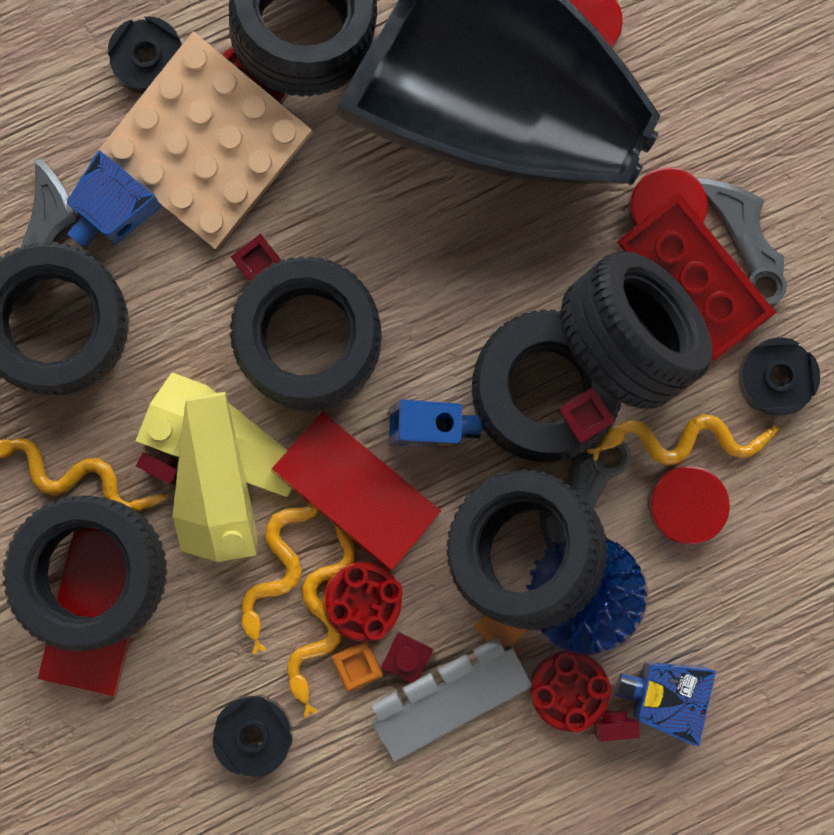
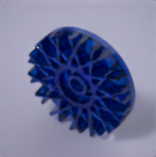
(613, 611)

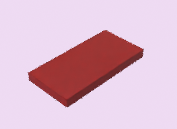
(699, 263)
(356, 491)
(88, 588)

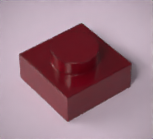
(255, 257)
(586, 415)
(159, 465)
(407, 657)
(616, 726)

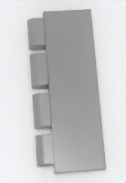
(442, 707)

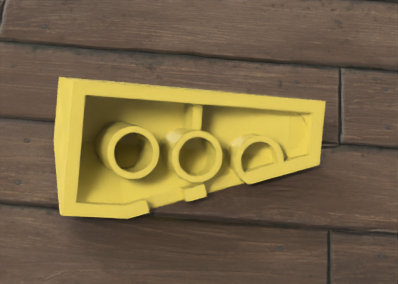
(164, 429)
(211, 489)

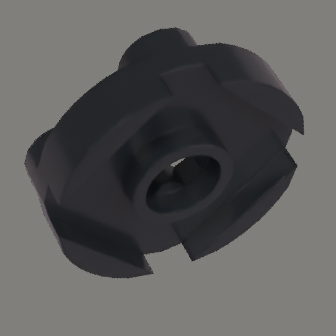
(138, 35)
(792, 359)
(249, 758)

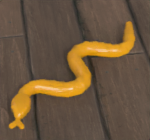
(673, 457)
(73, 475)
(250, 619)
(297, 682)

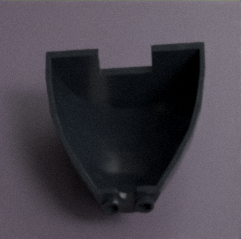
(504, 91)

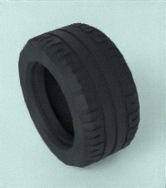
(302, 68)
(281, 284)
(110, 329)
(635, 330)
(481, 520)
(29, 562)

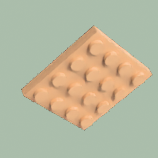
(206, 140)

